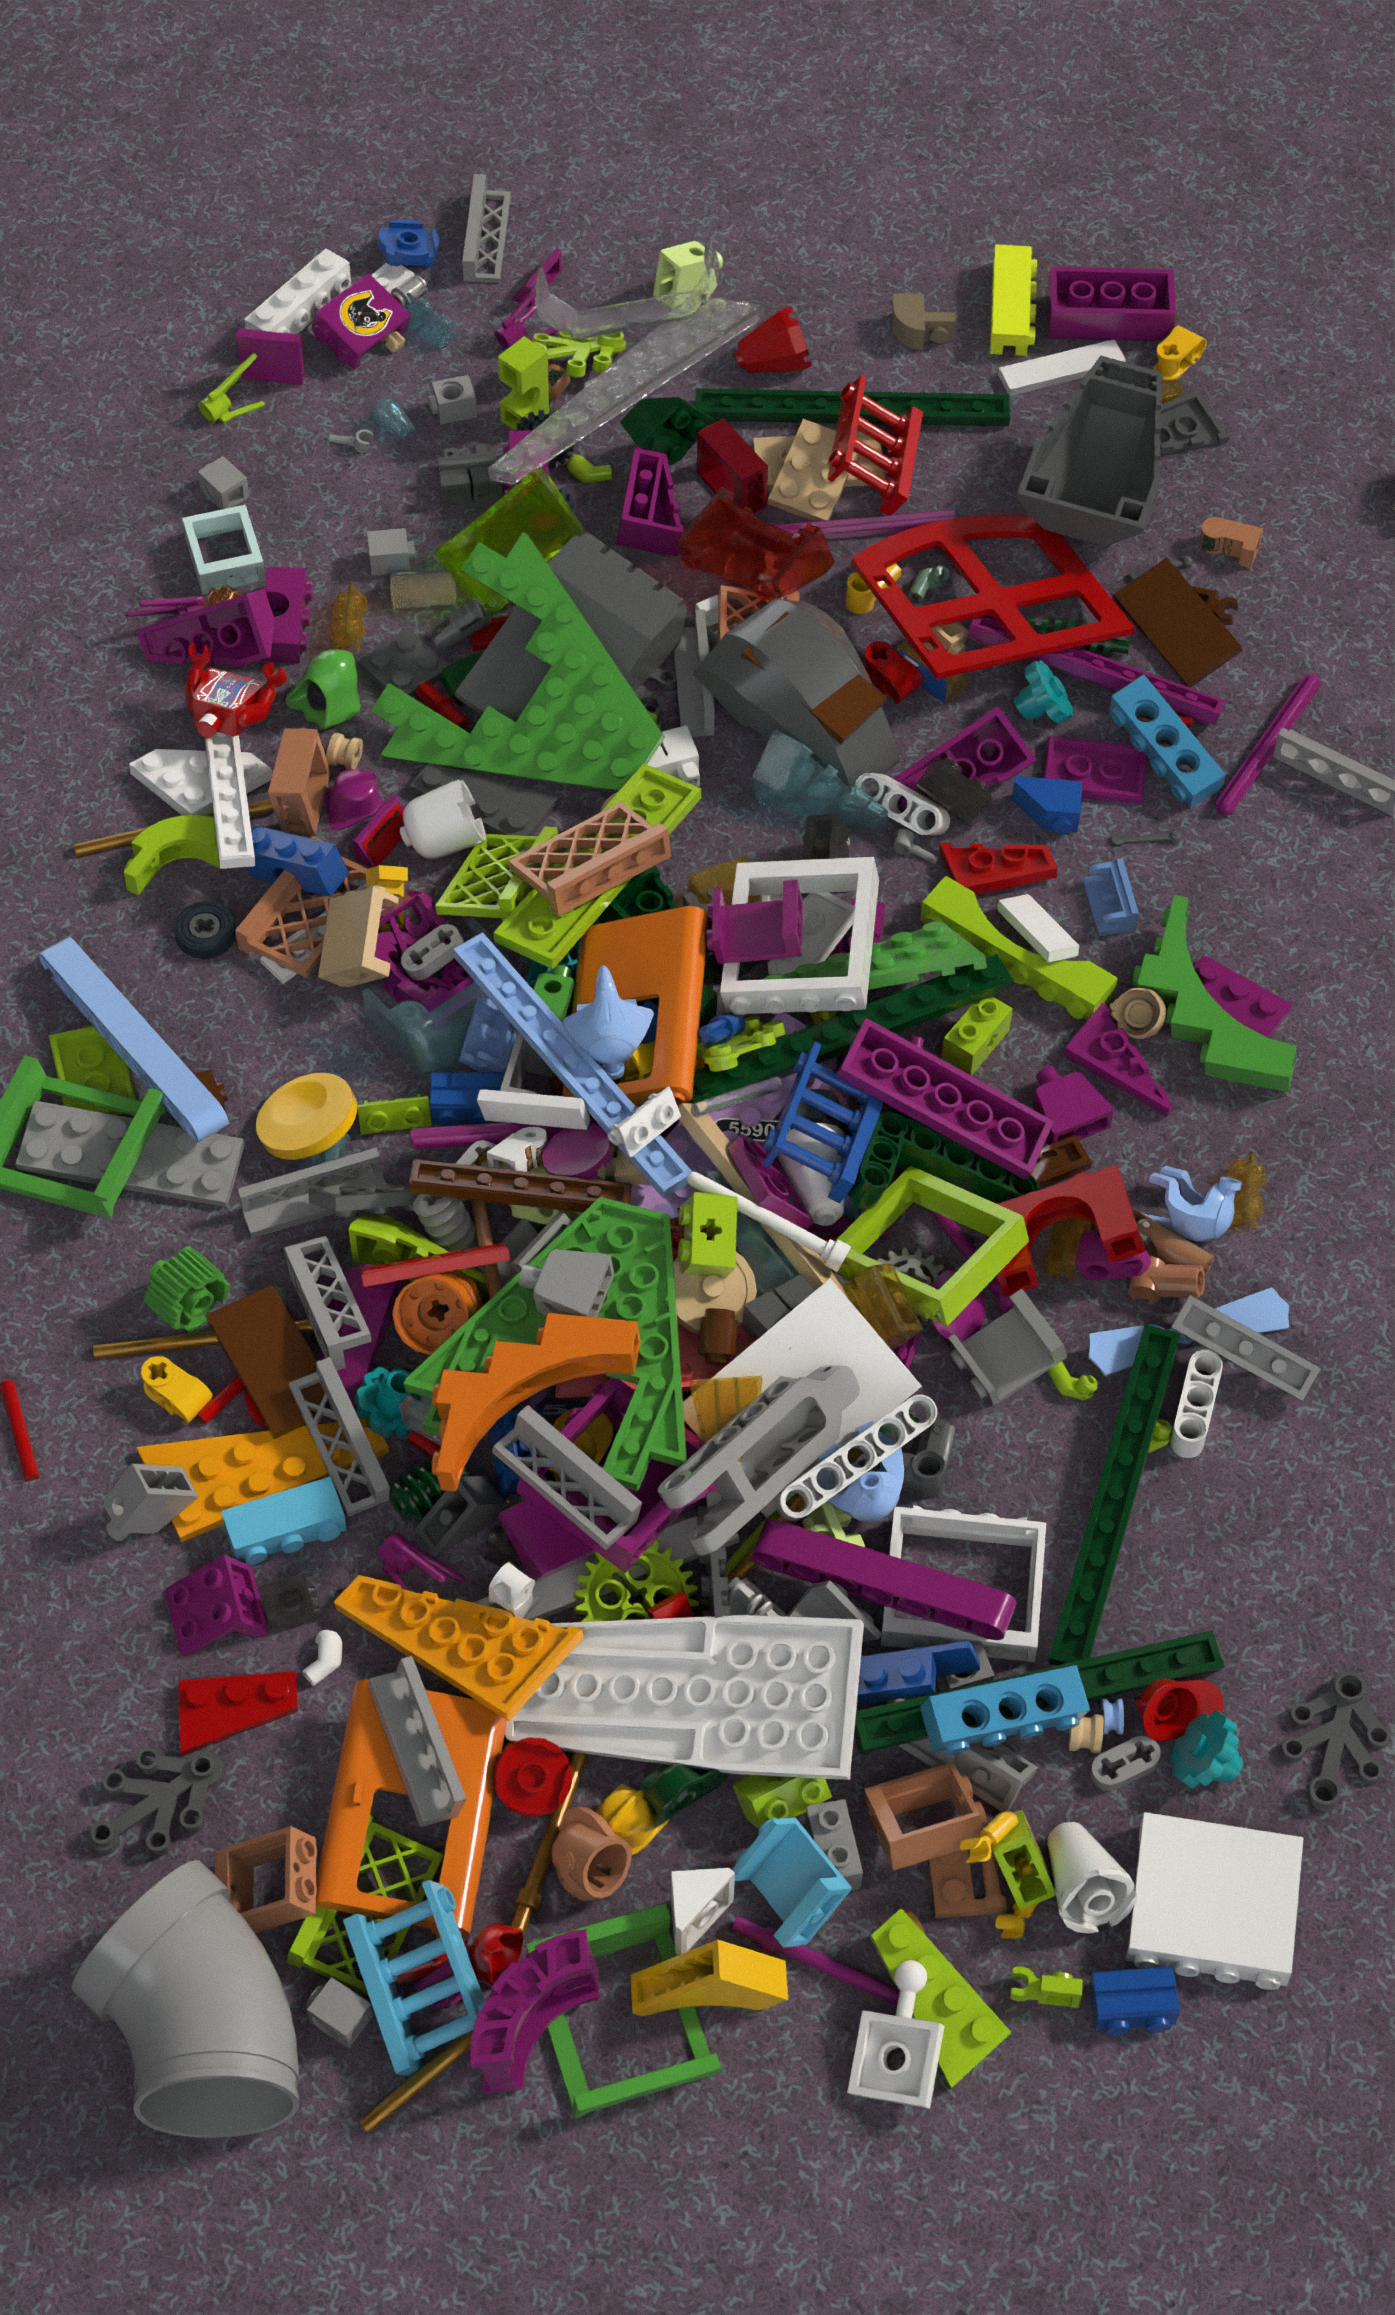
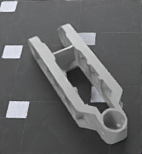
(718, 1457)

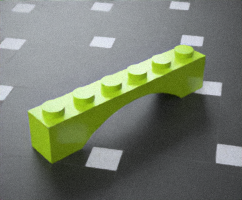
(1073, 984)

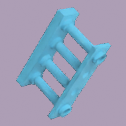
(381, 1973)

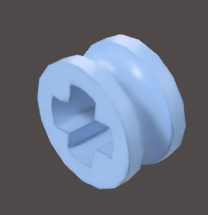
(1113, 1716)

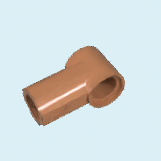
(1167, 1281)

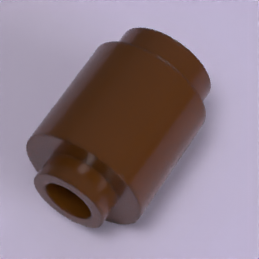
(717, 1335)

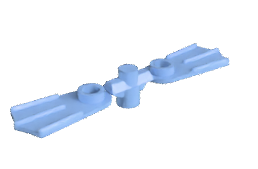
(1260, 1312)

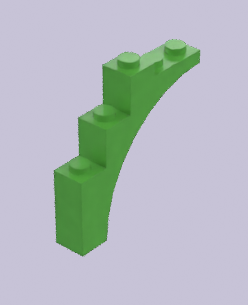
(1228, 1046)

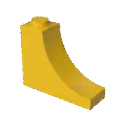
(710, 1977)

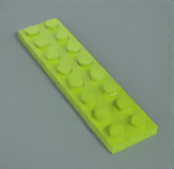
(546, 937)

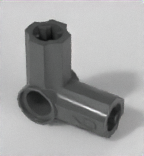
(931, 1457)

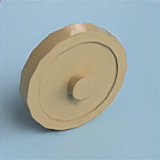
(701, 1292)

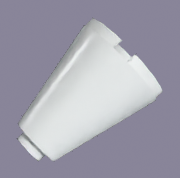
(810, 1184)
(1087, 1880)

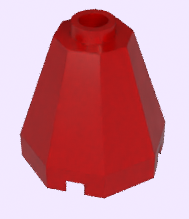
(774, 345)

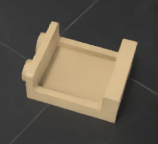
(352, 937)

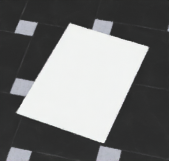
(821, 1333)

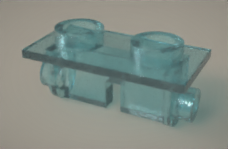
(437, 328)

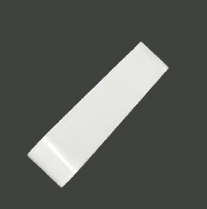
(873, 1449)

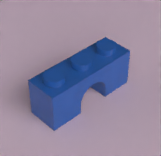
(311, 861)

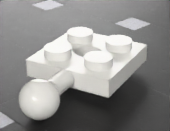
(883, 2033)

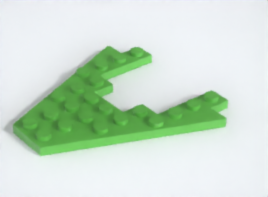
(579, 724)
(639, 1292)

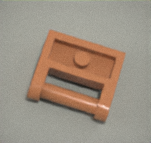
(954, 1889)

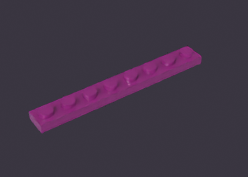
(1109, 673)

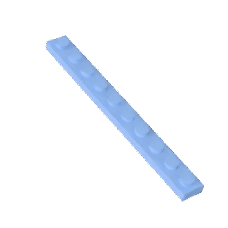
(566, 1058)

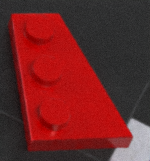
(998, 869)
(231, 1704)

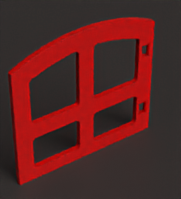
(990, 597)

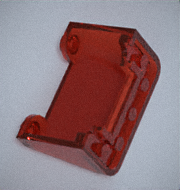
(752, 552)

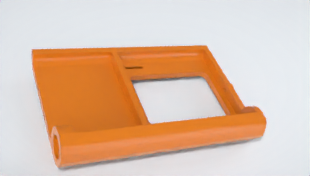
(652, 959)
(368, 1765)

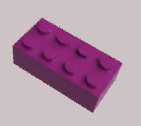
(1110, 303)

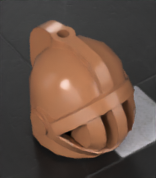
(587, 1853)

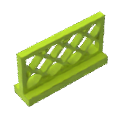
(508, 895)
(315, 1927)

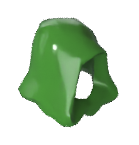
(337, 678)

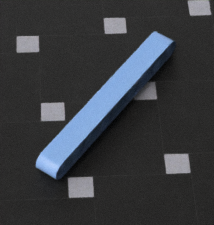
(134, 1039)

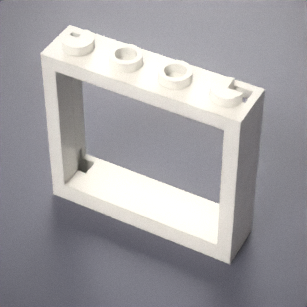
(981, 1528)

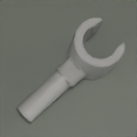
(360, 442)
(904, 845)

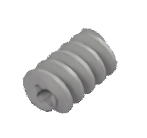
(446, 1222)

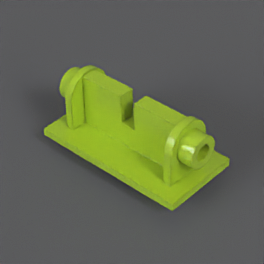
(394, 1115)

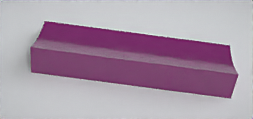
(945, 1098)
(549, 1547)

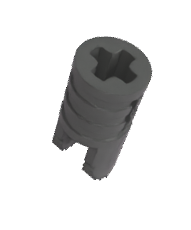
(460, 624)

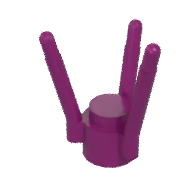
(513, 328)
(162, 606)
(404, 1555)

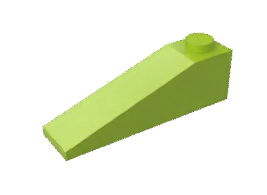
(384, 1241)

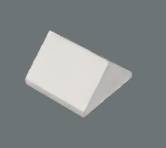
(697, 1902)

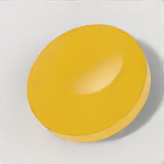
(306, 1116)

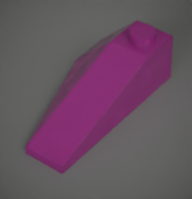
(233, 630)
(984, 750)
(377, 1308)

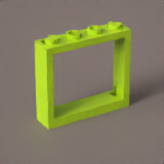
(1002, 1225)

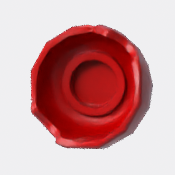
(494, 1951)

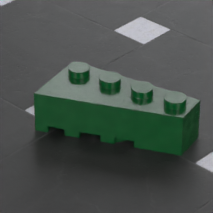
(648, 895)

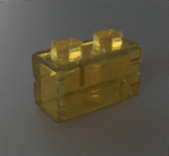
(884, 1304)

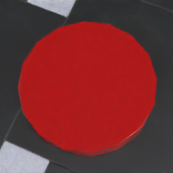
(532, 1777)

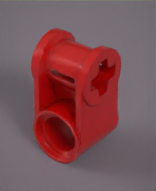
(893, 674)

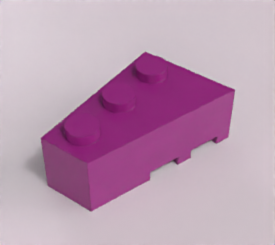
(649, 508)

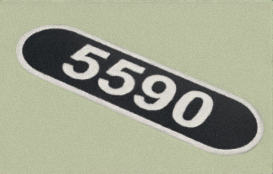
(756, 1133)

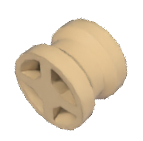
(344, 751)
(1087, 1734)

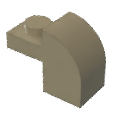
(914, 325)

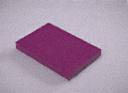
(1105, 768)

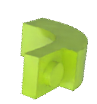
(167, 841)

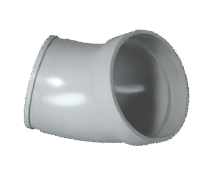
(196, 2010)

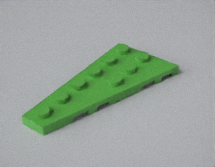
(902, 958)

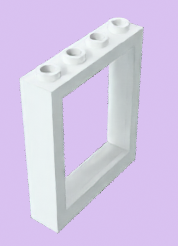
(808, 993)

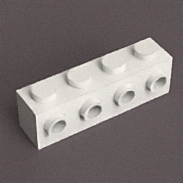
(299, 298)

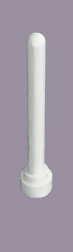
(831, 1252)

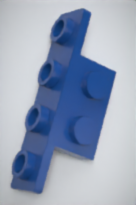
(912, 1671)

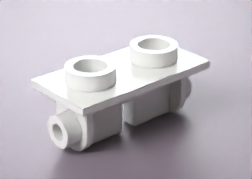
(646, 1122)

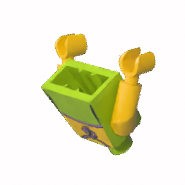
(1020, 1864)

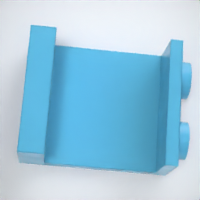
(792, 1878)

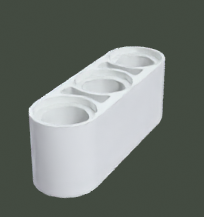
(917, 805)
(1196, 1389)

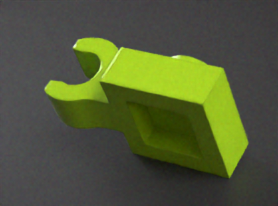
(1055, 1989)

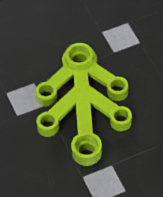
(566, 346)
(754, 1036)

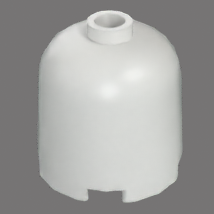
(442, 822)

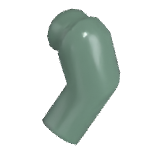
(928, 580)

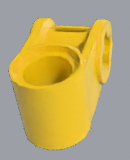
(1178, 352)
(177, 1392)

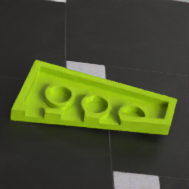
(946, 1999)

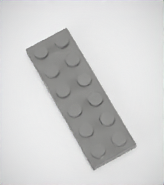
(83, 1142)

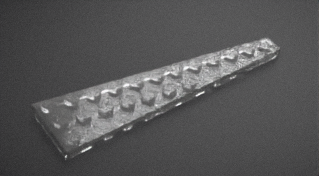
(632, 377)

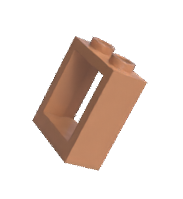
(299, 781)
(915, 1792)
(236, 1868)

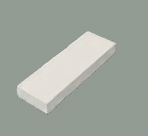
(1038, 928)
(533, 1109)

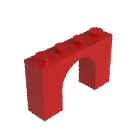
(1093, 1197)

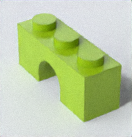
(526, 372)

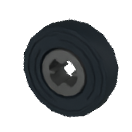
(205, 944)

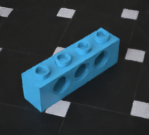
(1143, 699)
(1058, 1687)

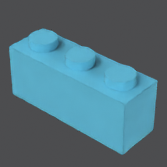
(284, 1521)

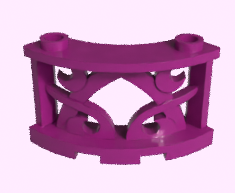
(397, 984)
(525, 2002)

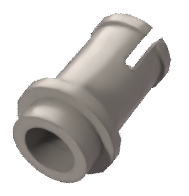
(413, 287)

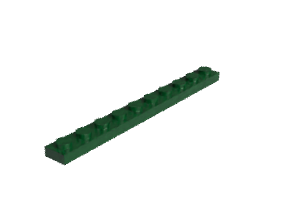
(826, 406)
(835, 1035)
(1115, 1496)
(1100, 1676)

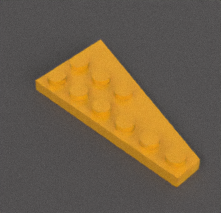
(247, 1468)
(466, 1643)

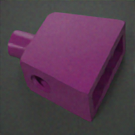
(1071, 1105)

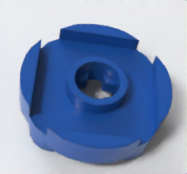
(408, 243)

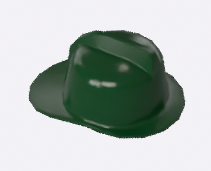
(676, 1787)

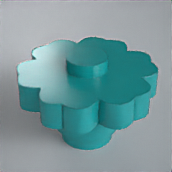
(1043, 695)
(380, 1401)
(1207, 1751)

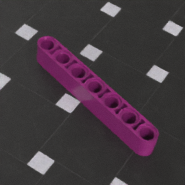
(885, 1579)

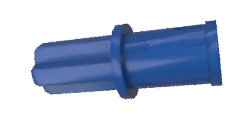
(722, 1028)

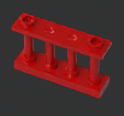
(901, 445)

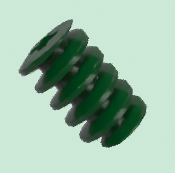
(416, 1491)

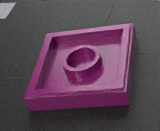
(277, 358)

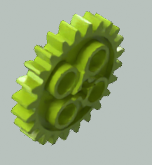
(662, 1579)

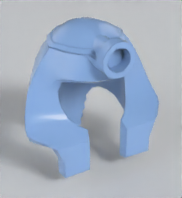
(609, 1026)
(1192, 1214)
(872, 1494)

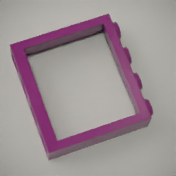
(626, 1549)

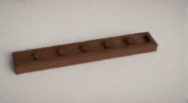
(512, 1186)

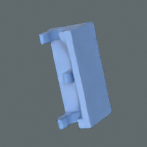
(1111, 898)
(488, 1038)

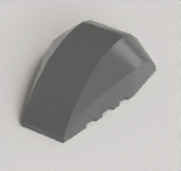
(1100, 457)
(806, 663)

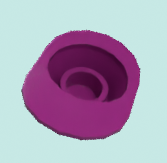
(352, 798)

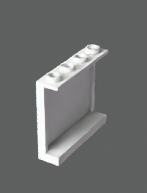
(1215, 1900)

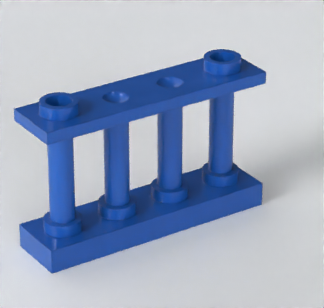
(850, 1148)

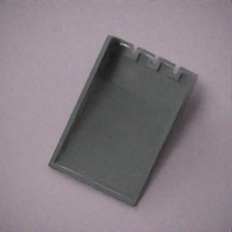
(621, 608)

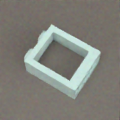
(244, 569)

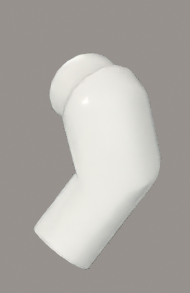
(328, 1657)

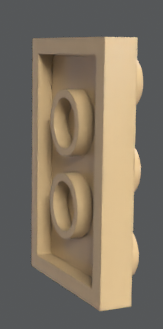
(803, 480)

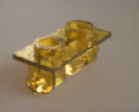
(349, 618)
(1249, 1202)
(1062, 1257)

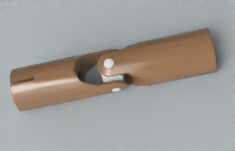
(1169, 1246)

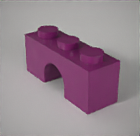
(288, 593)

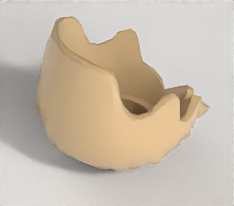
(1140, 1009)

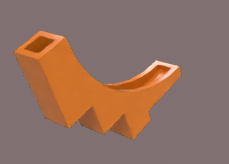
(563, 1351)

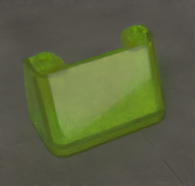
(529, 508)

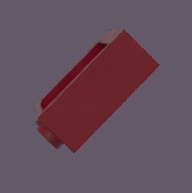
(732, 464)

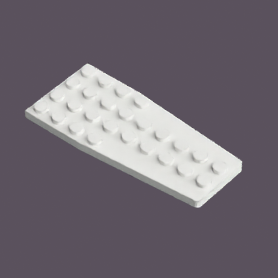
(706, 1694)

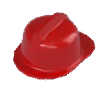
(1171, 1705)

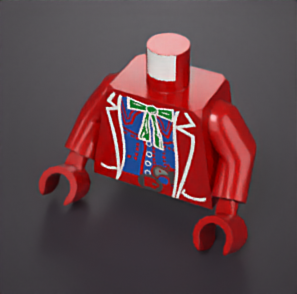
(227, 700)

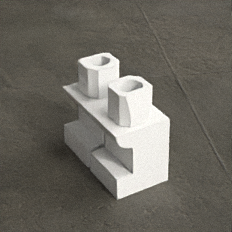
(678, 756)

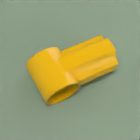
(859, 597)

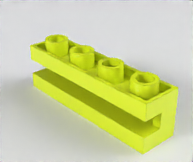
(1011, 299)

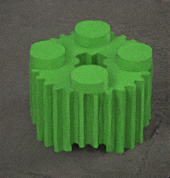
(185, 1289)

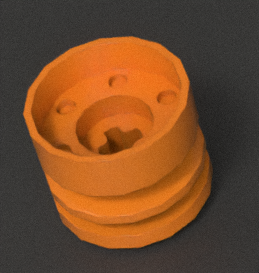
(417, 1313)

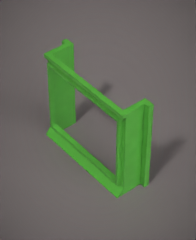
(15, 1109)
(604, 1939)

